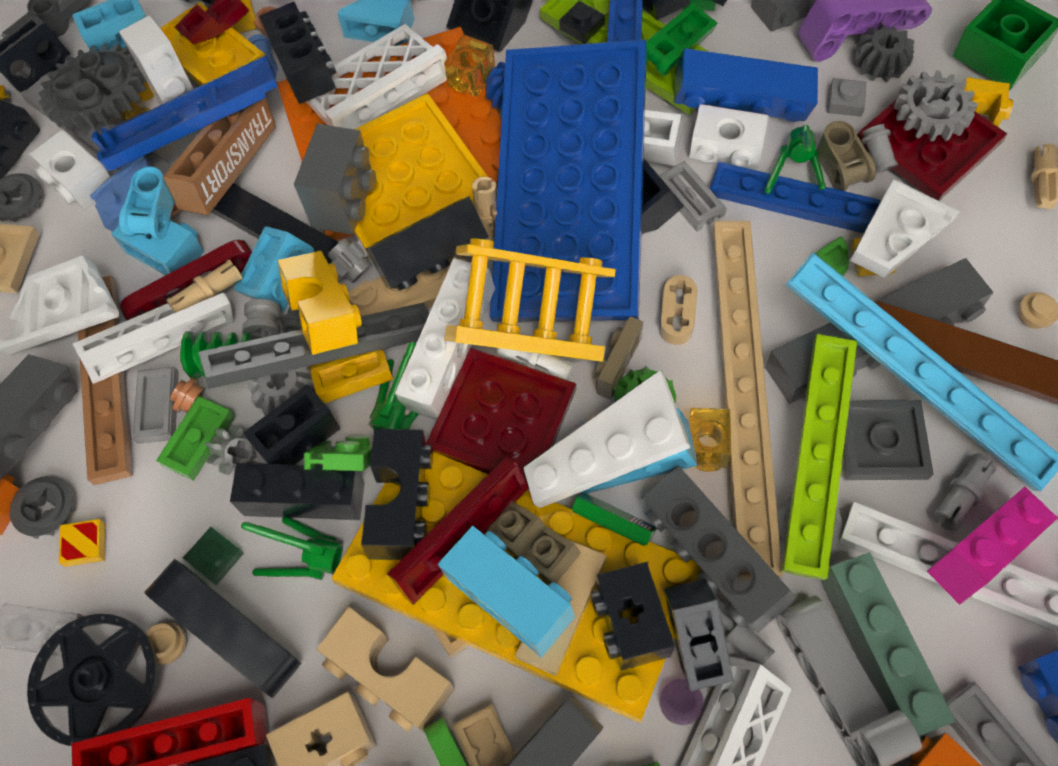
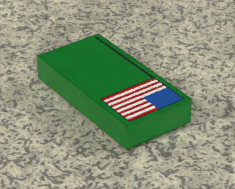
(614, 519)

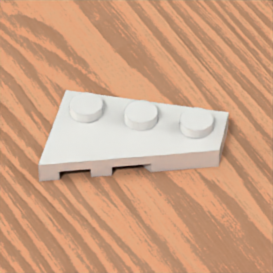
(900, 228)

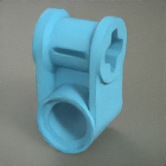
(147, 204)

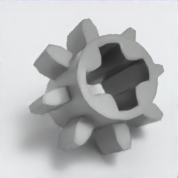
(349, 259)
(219, 449)

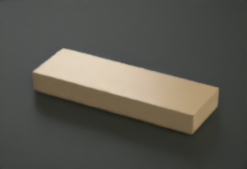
(578, 583)

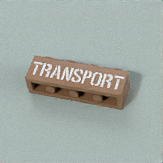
(218, 158)

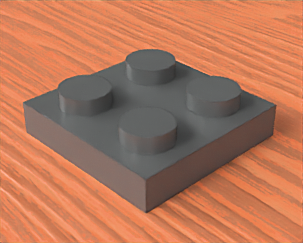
(887, 441)

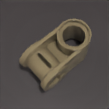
(844, 156)

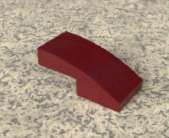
(205, 25)

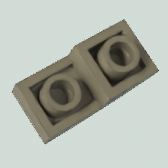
(530, 538)

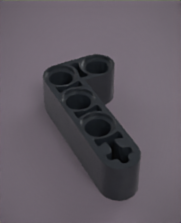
(222, 628)

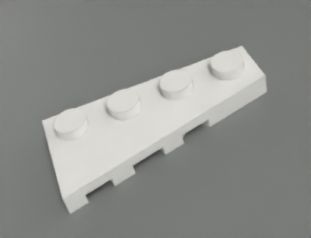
(615, 442)

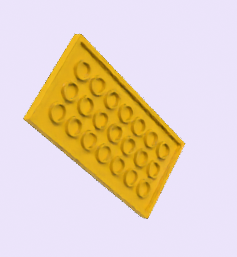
(446, 608)

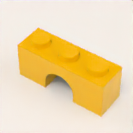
(322, 302)

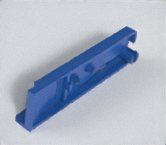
(184, 114)

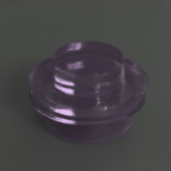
(680, 704)

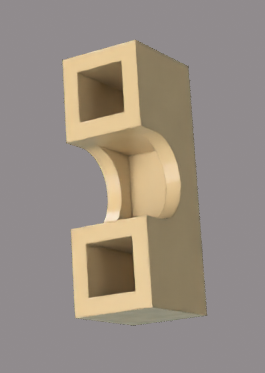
(413, 695)

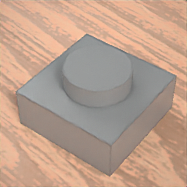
(847, 97)

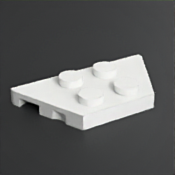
(59, 304)

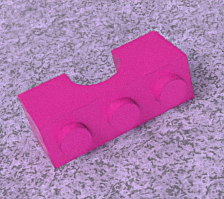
(992, 545)

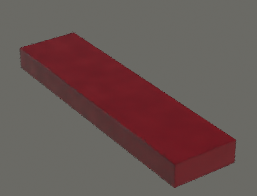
(480, 509)

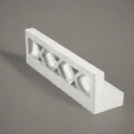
(149, 336)
(733, 710)

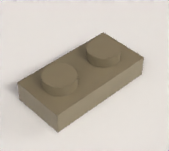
(623, 345)

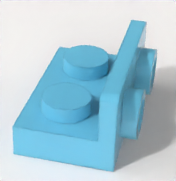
(261, 271)

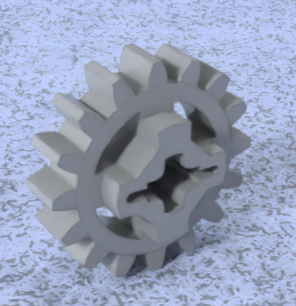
(935, 105)

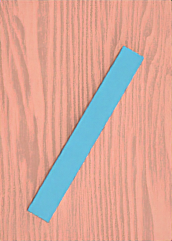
(925, 372)

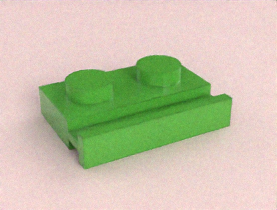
(347, 455)

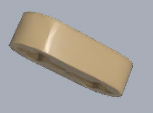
(686, 310)

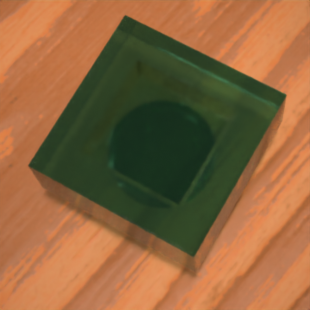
(213, 555)

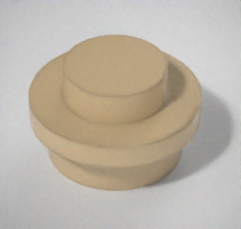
(1038, 310)
(168, 641)

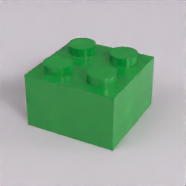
(1006, 40)

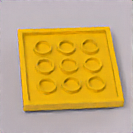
(417, 168)

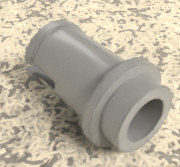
(879, 147)

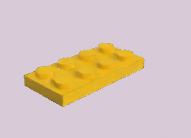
(212, 57)

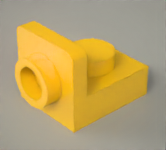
(991, 98)

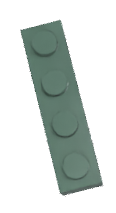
(885, 643)

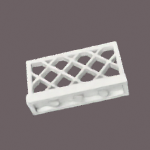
(383, 93)

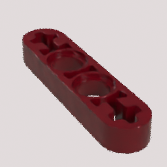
(155, 293)

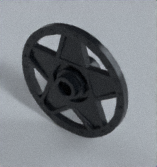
(92, 678)

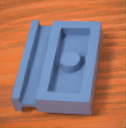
(113, 193)

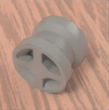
(261, 318)

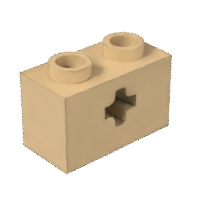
(337, 719)

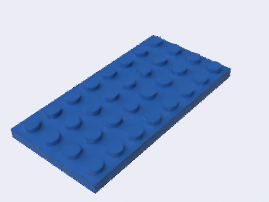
(572, 173)

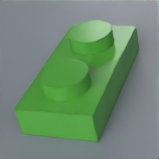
(186, 448)

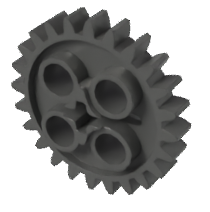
(83, 102)

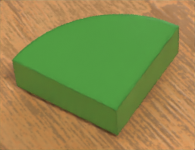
(836, 255)

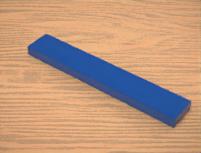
(794, 198)

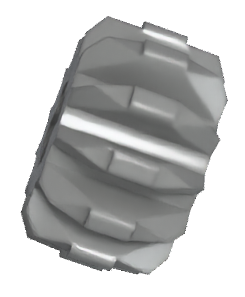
(267, 391)

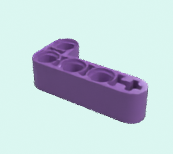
(835, 19)

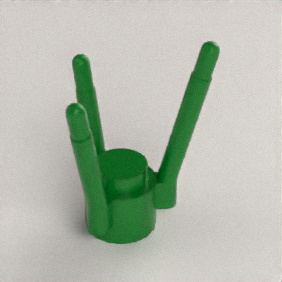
(799, 148)
(388, 412)
(320, 552)

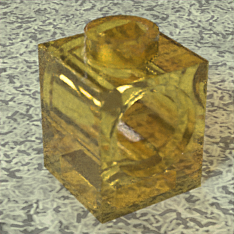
(469, 65)
(713, 424)

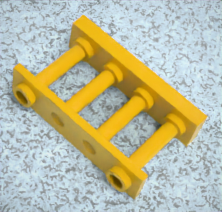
(508, 333)

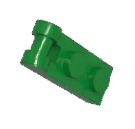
(682, 32)

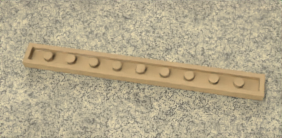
(746, 393)

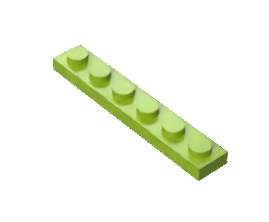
(819, 458)

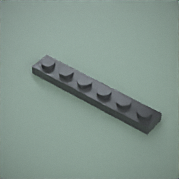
(290, 350)

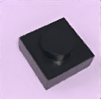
(582, 22)

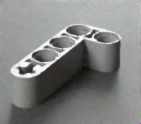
(844, 688)

